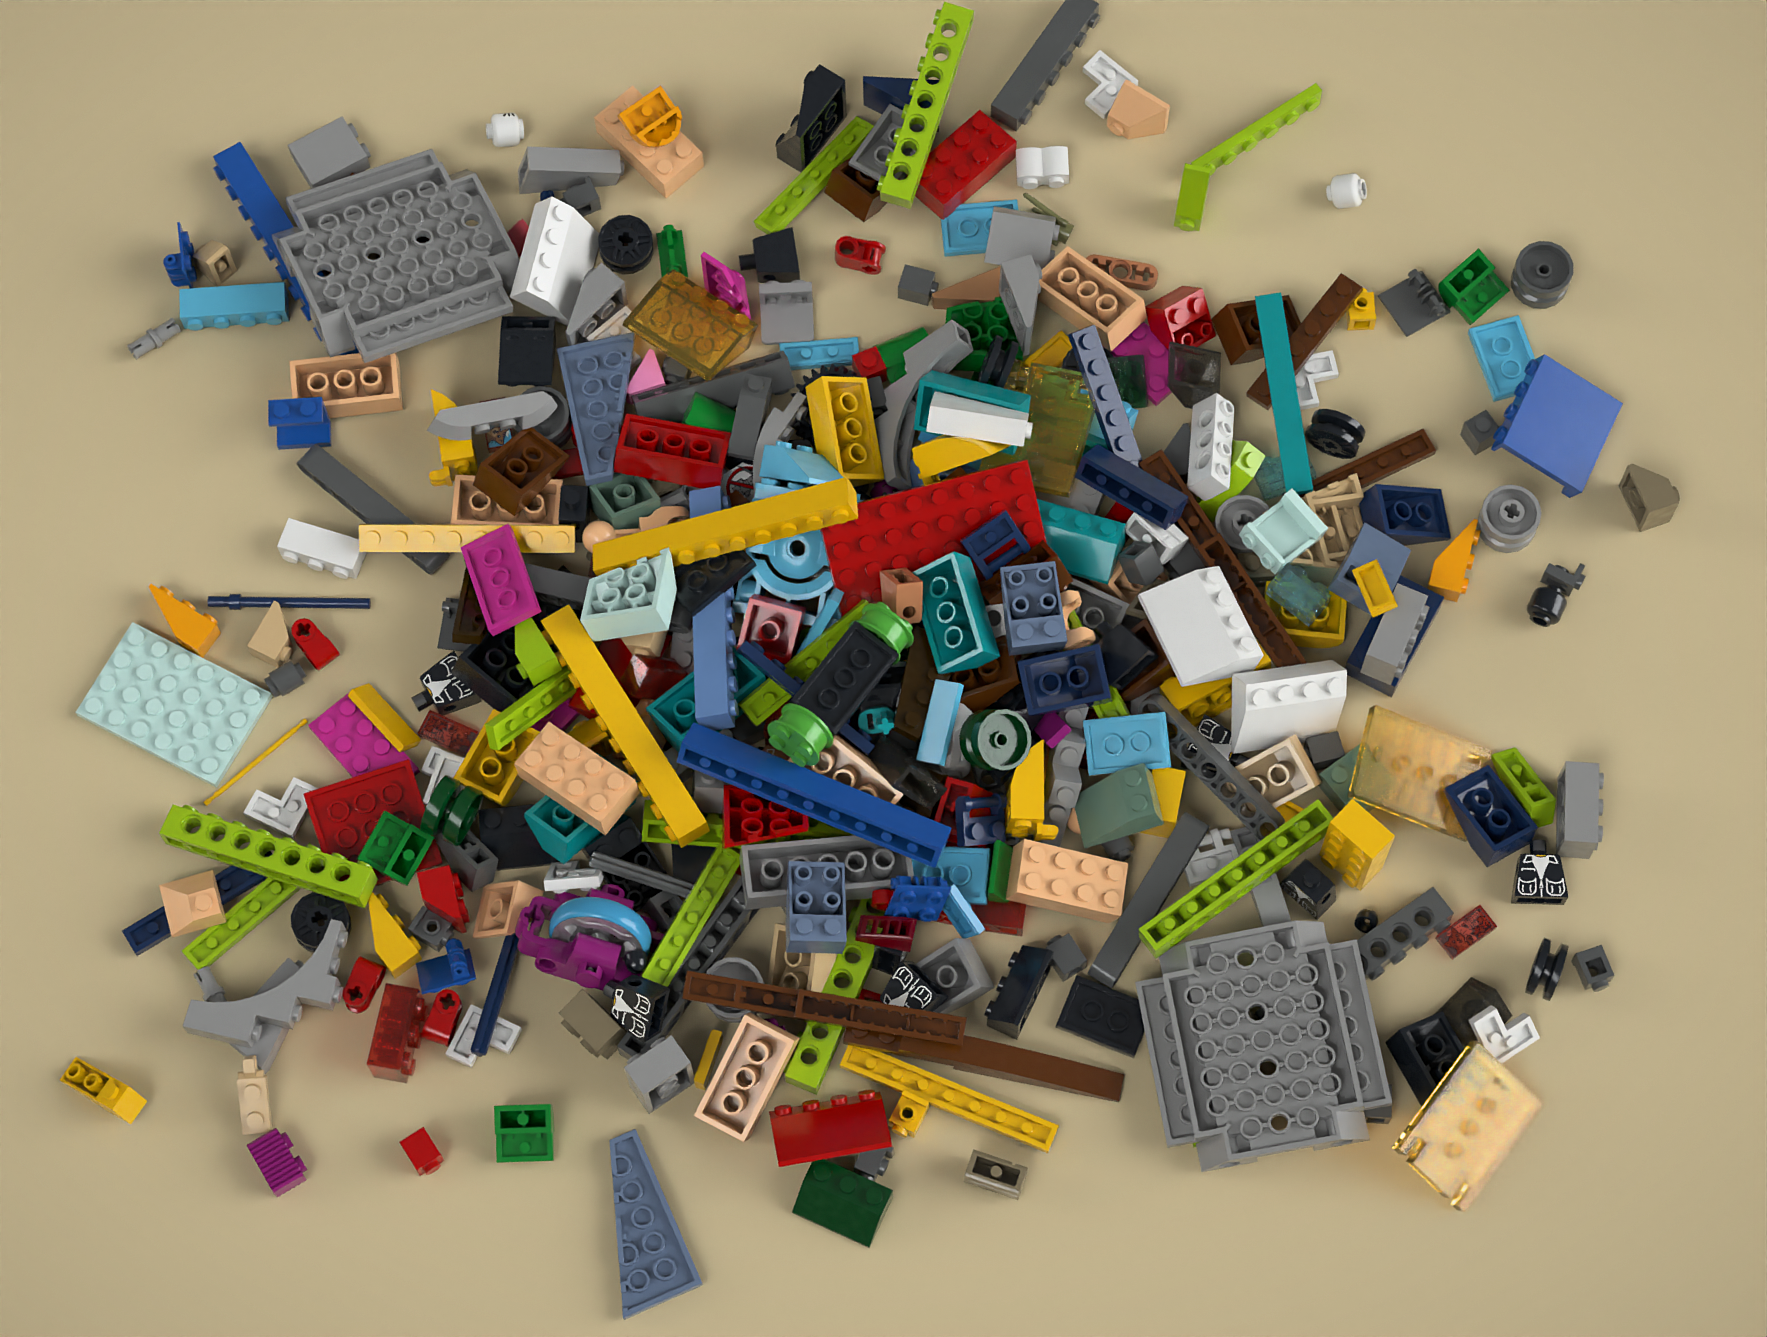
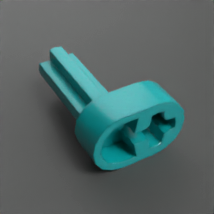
(882, 719)

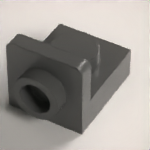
(1561, 578)

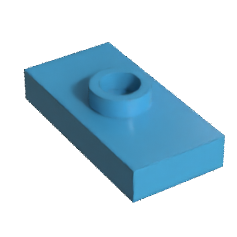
(961, 914)

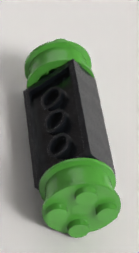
(840, 684)

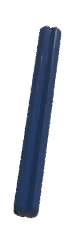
(495, 996)

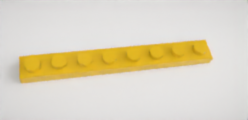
(451, 537)
(951, 1097)

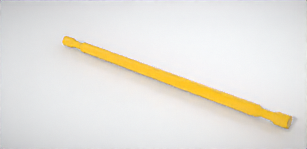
(255, 762)

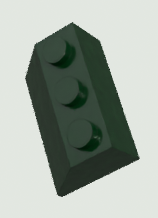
(842, 1201)

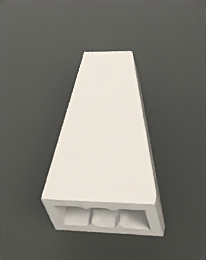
(977, 420)

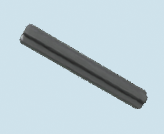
(640, 874)

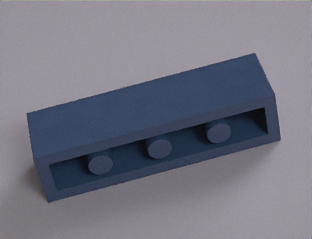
(1131, 487)

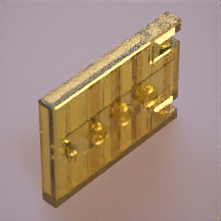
(1059, 427)
(1412, 769)
(1467, 1125)

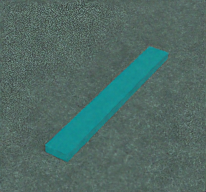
(1283, 393)

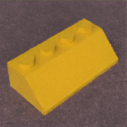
(845, 427)
(1203, 698)

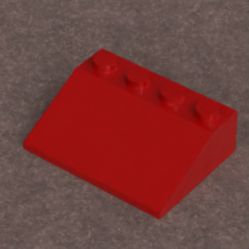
(829, 1128)

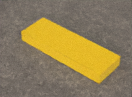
(384, 717)

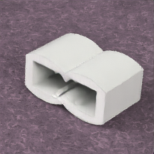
(1042, 167)

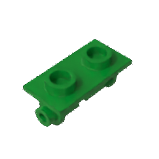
(671, 251)

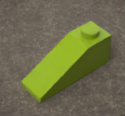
(1192, 197)
(1244, 465)
(534, 653)
(1525, 786)

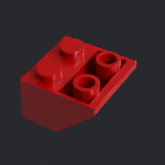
(1181, 317)
(946, 809)
(442, 895)

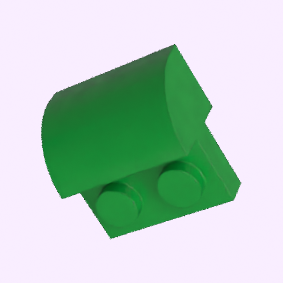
(1472, 287)
(893, 350)
(708, 414)
(395, 848)
(524, 1133)

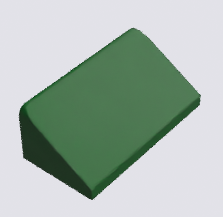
(999, 872)

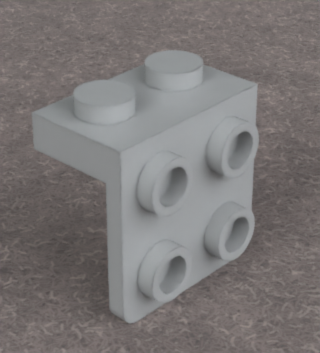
(786, 312)

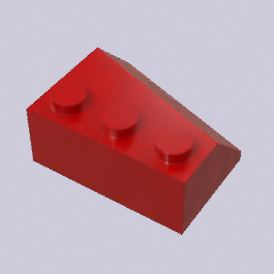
(754, 819)

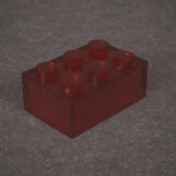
(397, 1033)

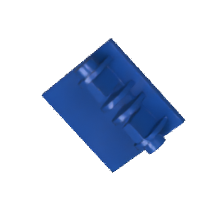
(180, 265)
(918, 899)
(446, 970)

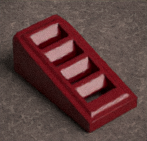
(894, 941)

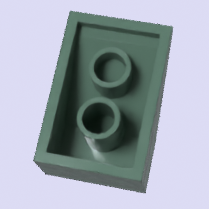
(1118, 806)

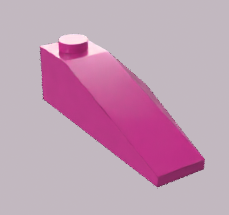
(725, 284)

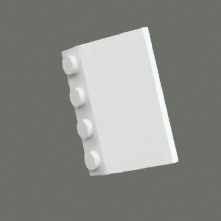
(554, 259)
(1201, 627)
(1286, 702)

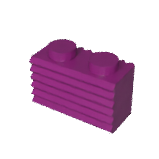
(277, 1162)

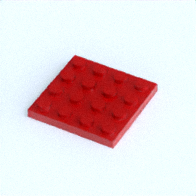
(351, 808)

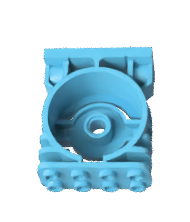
(787, 564)

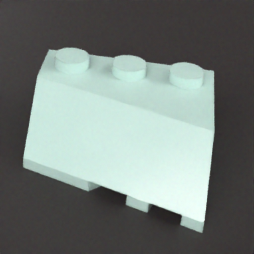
(631, 599)

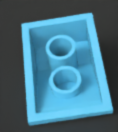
(797, 465)

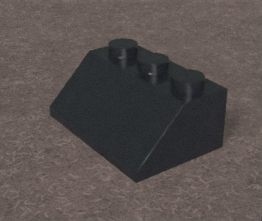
(511, 838)
(1019, 990)
(1425, 1053)

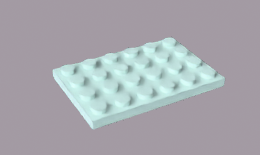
(174, 704)

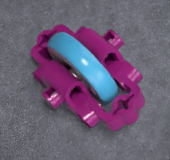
(586, 935)

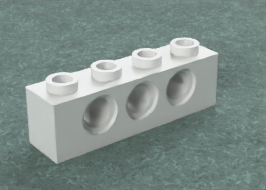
(1210, 447)

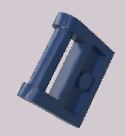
(991, 537)
(980, 829)

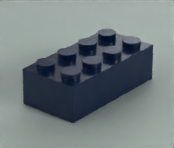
(1359, 652)

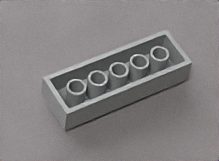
(866, 867)

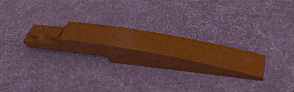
(1214, 552)
(824, 1008)
(999, 1061)

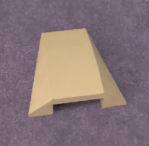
(1340, 513)

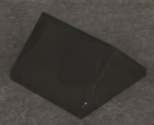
(1468, 1002)

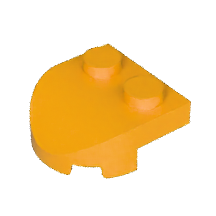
(652, 119)

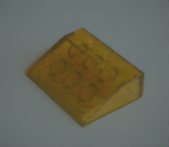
(691, 325)

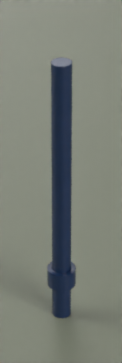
(236, 602)

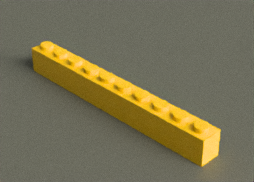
(734, 527)
(625, 727)

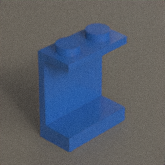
(300, 422)

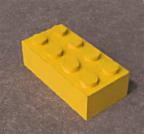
(1356, 845)

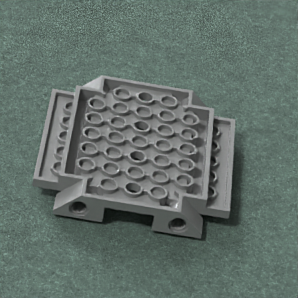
(414, 286)
(1313, 1030)

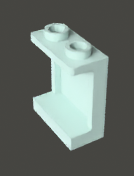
(1283, 532)

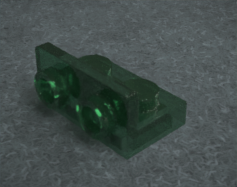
(1130, 379)

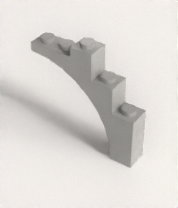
(895, 427)
(1062, 774)
(311, 985)

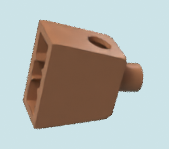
(902, 593)

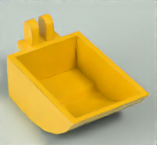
(950, 452)
(456, 455)
(1026, 799)

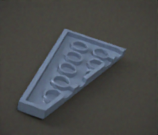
(596, 393)
(649, 1243)

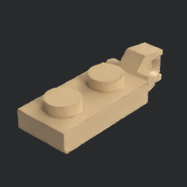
(253, 1098)

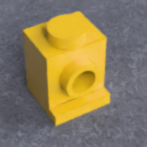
(1362, 317)
(908, 1126)

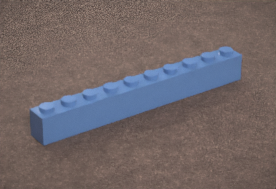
(714, 638)

